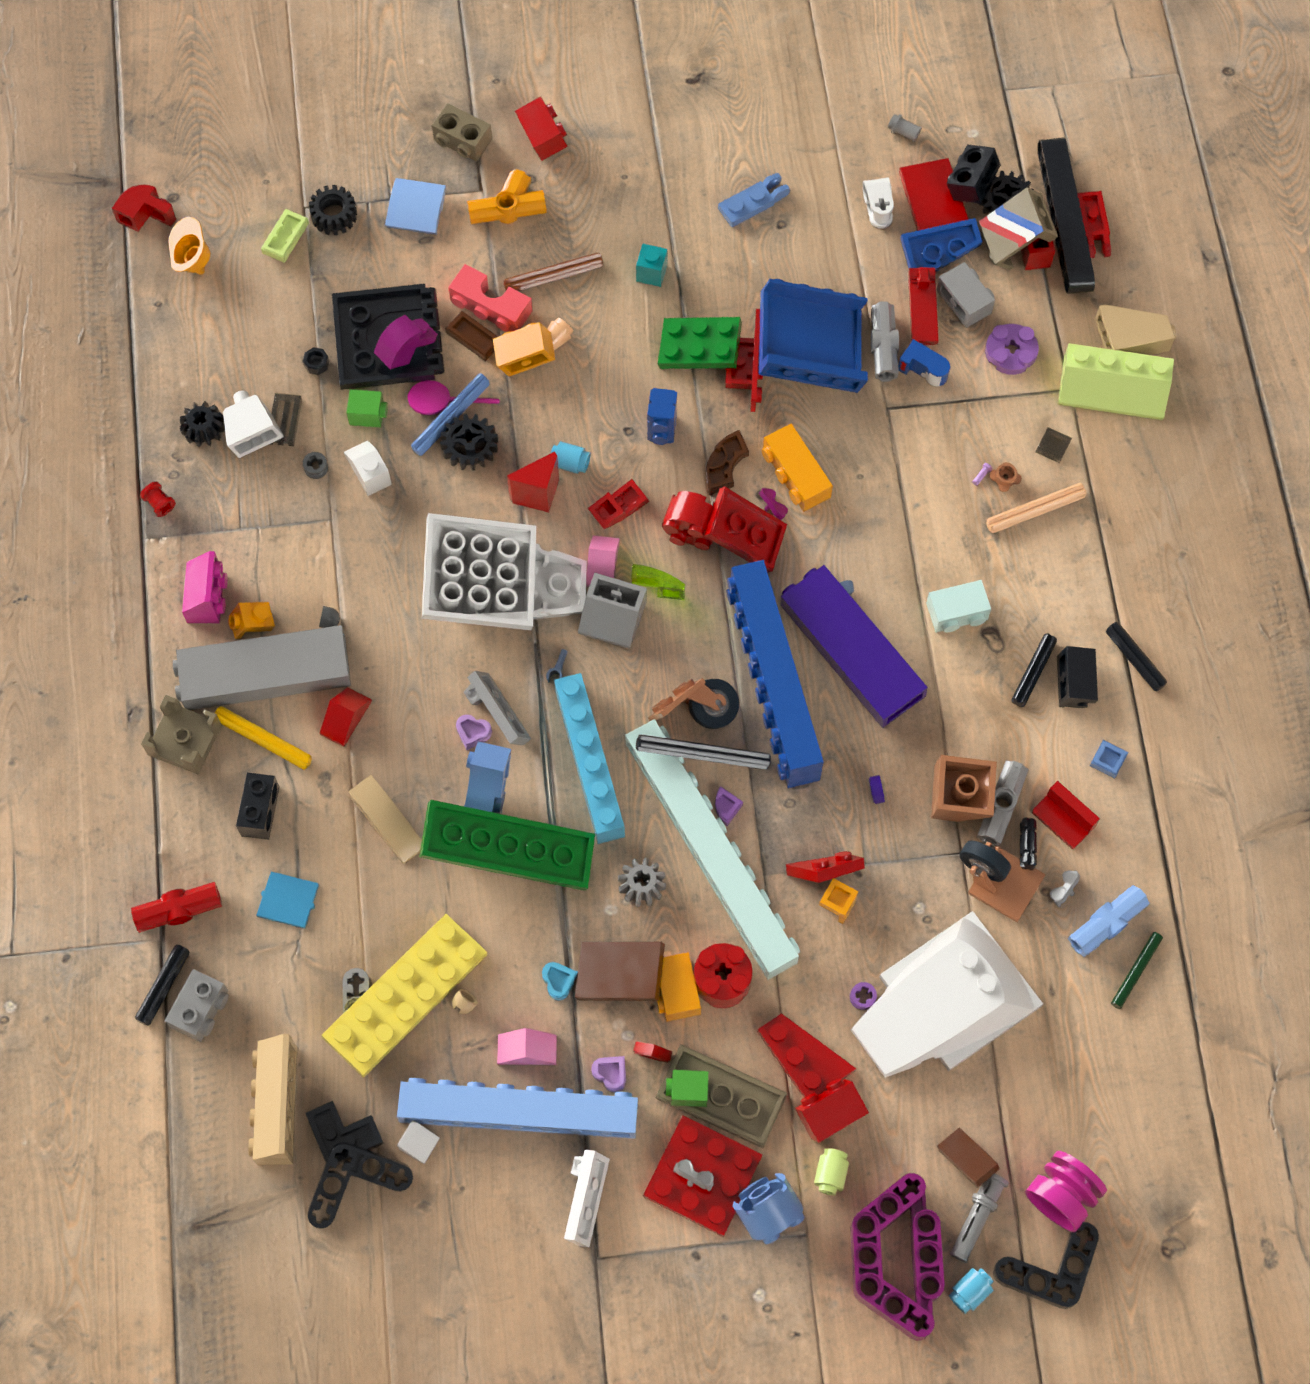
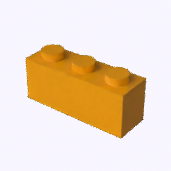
(796, 467)

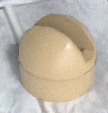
(465, 1001)

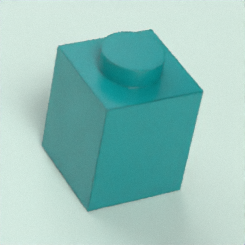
(651, 265)

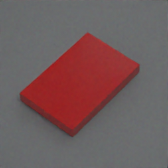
(929, 195)
(745, 529)

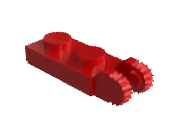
(1095, 221)

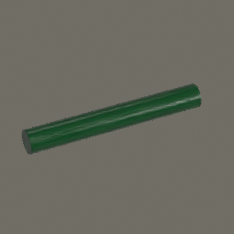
(1136, 970)

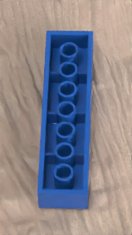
(775, 675)

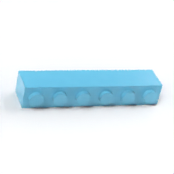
(589, 758)

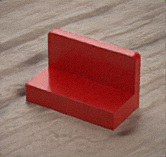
(1065, 815)

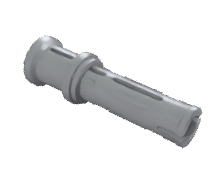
(984, 1203)

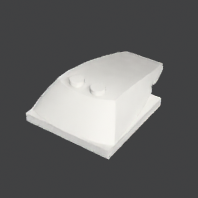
(496, 574)
(945, 1001)

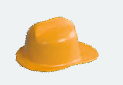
(188, 247)

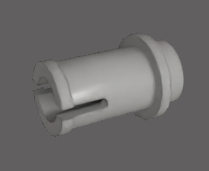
(904, 127)

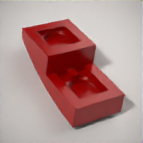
(618, 506)

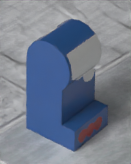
(925, 363)

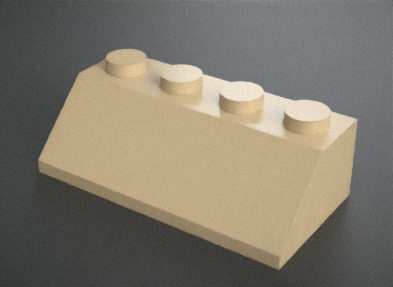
(274, 1101)

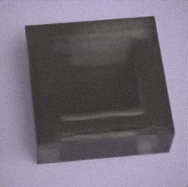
(1053, 445)

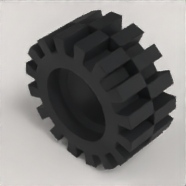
(328, 198)

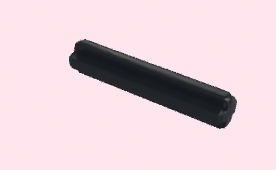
(1136, 656)
(1034, 670)
(162, 985)

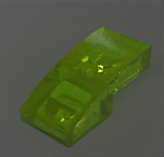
(666, 584)

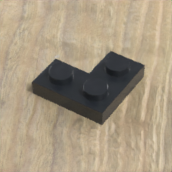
(330, 1130)

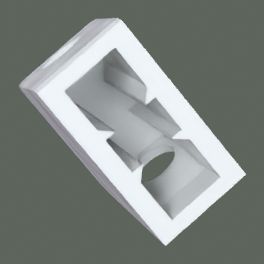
(249, 424)

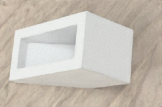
(368, 467)

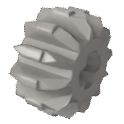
(636, 890)

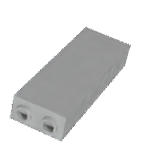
(262, 668)

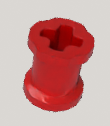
(157, 499)

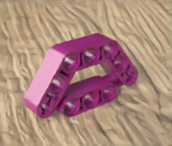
(922, 1306)

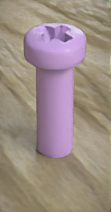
(986, 468)

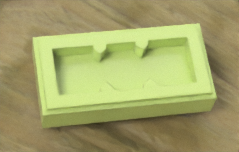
(285, 235)

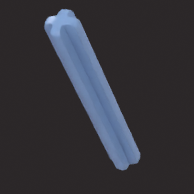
(454, 409)

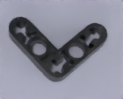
(354, 1168)
(1062, 1278)

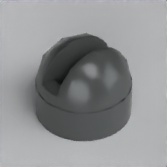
(329, 617)

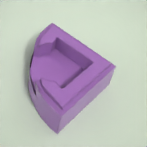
(727, 805)

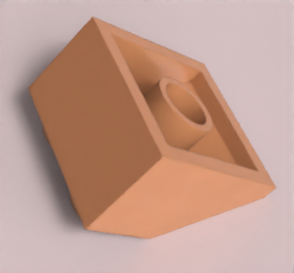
(963, 789)

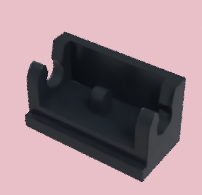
(1077, 677)

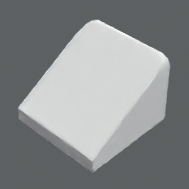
(418, 1142)

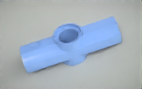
(1108, 921)

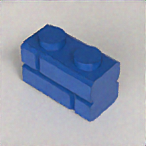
(662, 416)

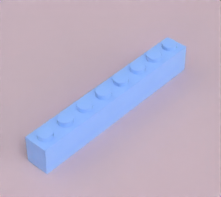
(518, 1109)

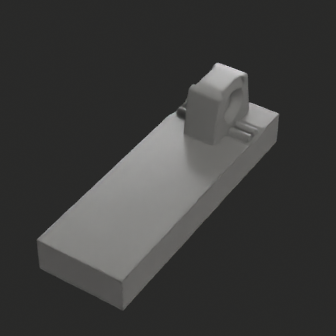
(485, 690)

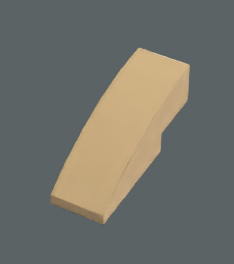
(386, 819)

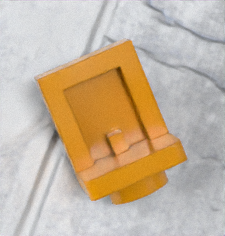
(250, 618)

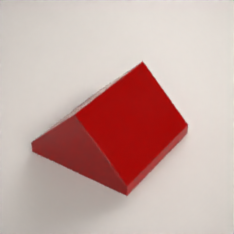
(535, 483)

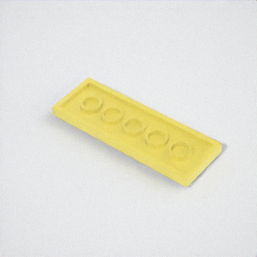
(404, 995)

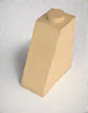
(1134, 330)

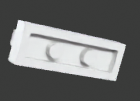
(591, 1175)

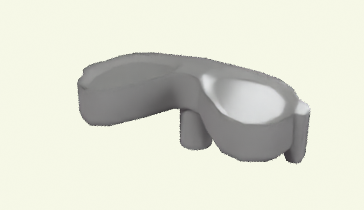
(1060, 894)
(703, 1179)

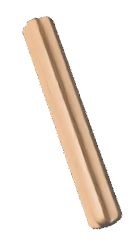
(1036, 508)

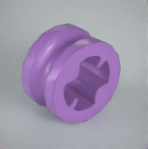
(869, 1002)

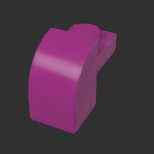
(400, 340)

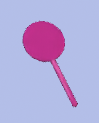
(433, 397)

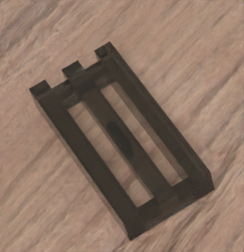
(290, 440)

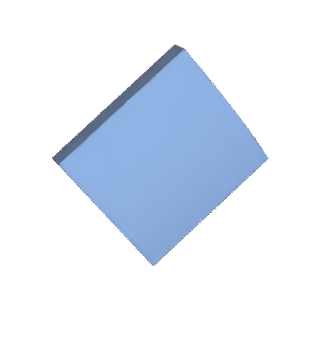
(415, 206)

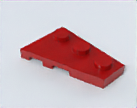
(803, 1056)

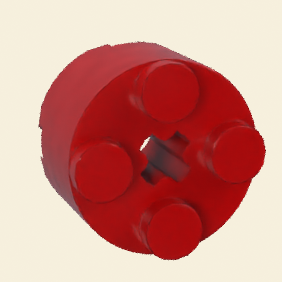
(688, 519)
(737, 967)

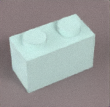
(958, 606)

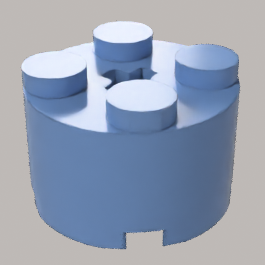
(769, 1208)

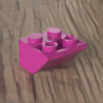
(204, 589)

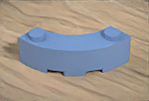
(487, 777)

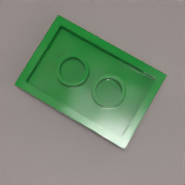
(699, 343)

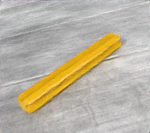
(263, 738)

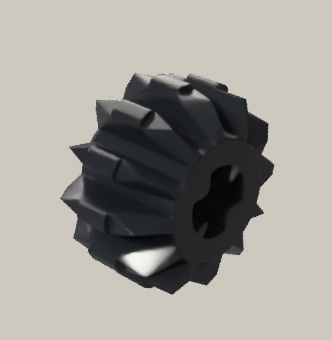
(202, 424)

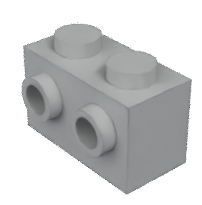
(966, 294)
(197, 1006)

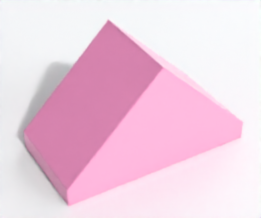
(602, 557)
(527, 1048)

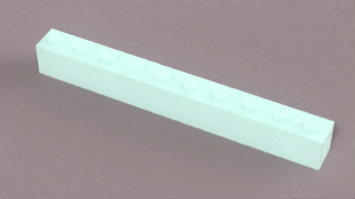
(716, 855)

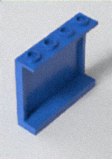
(811, 335)

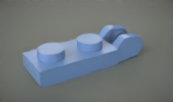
(753, 200)

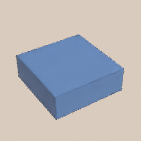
(1109, 759)

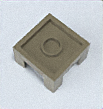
(182, 736)

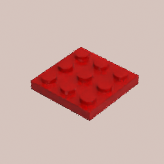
(708, 1151)

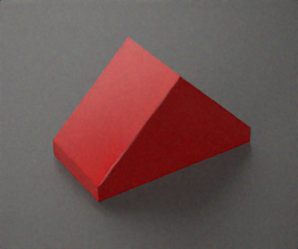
(344, 715)

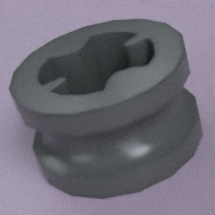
(307, 464)

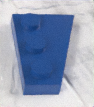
(940, 244)

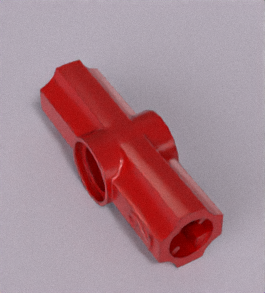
(176, 907)

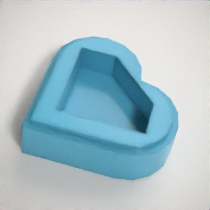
(559, 980)

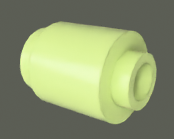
(831, 1171)

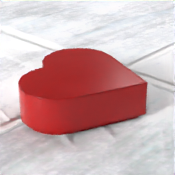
(652, 1051)

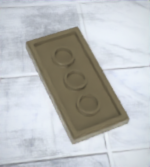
(734, 1098)

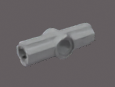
(884, 341)
(1009, 789)

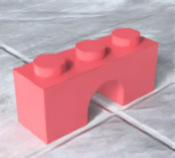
(507, 311)

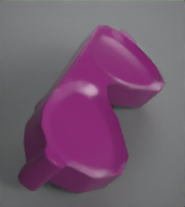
(778, 509)

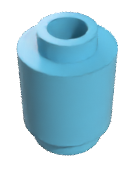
(572, 457)
(971, 1290)

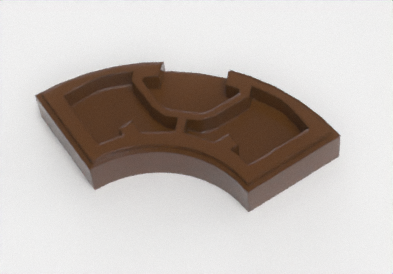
(723, 461)

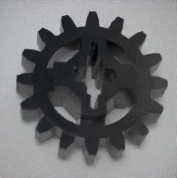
(1007, 188)
(456, 438)

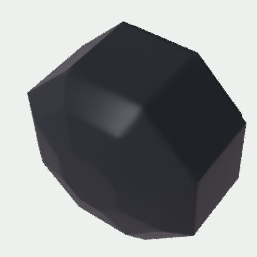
(316, 361)

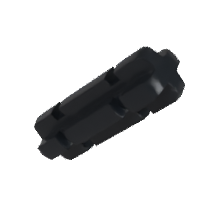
(1028, 843)

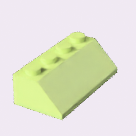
(1115, 381)

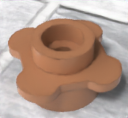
(1008, 470)

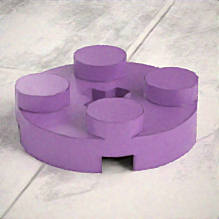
(1015, 335)

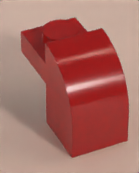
(139, 204)

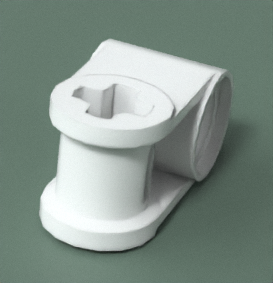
(879, 202)

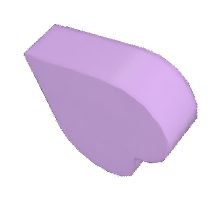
(473, 730)
(611, 1072)

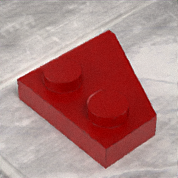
(826, 868)

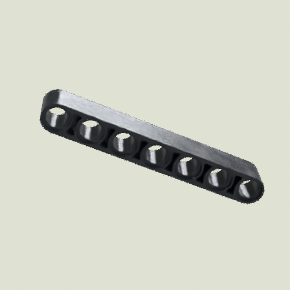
(1066, 215)

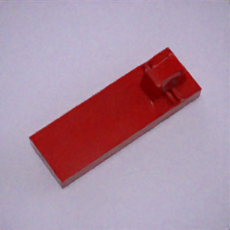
(923, 305)

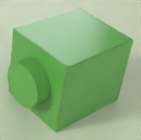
(366, 408)
(688, 1088)

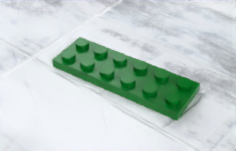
(507, 845)

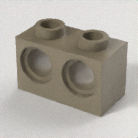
(463, 129)

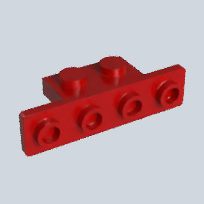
(747, 368)

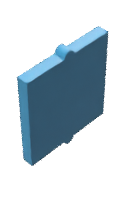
(287, 900)

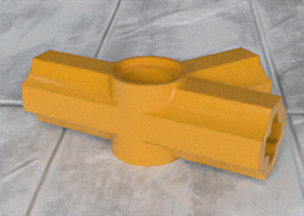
(513, 195)

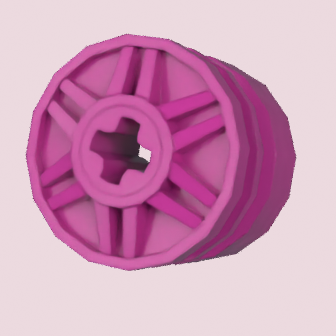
(1066, 1190)

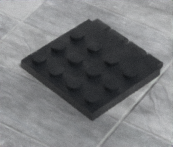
(361, 320)

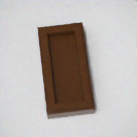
(472, 335)
(968, 1157)

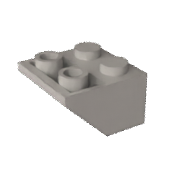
(612, 610)

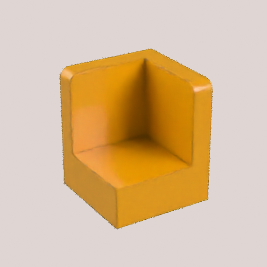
(839, 899)

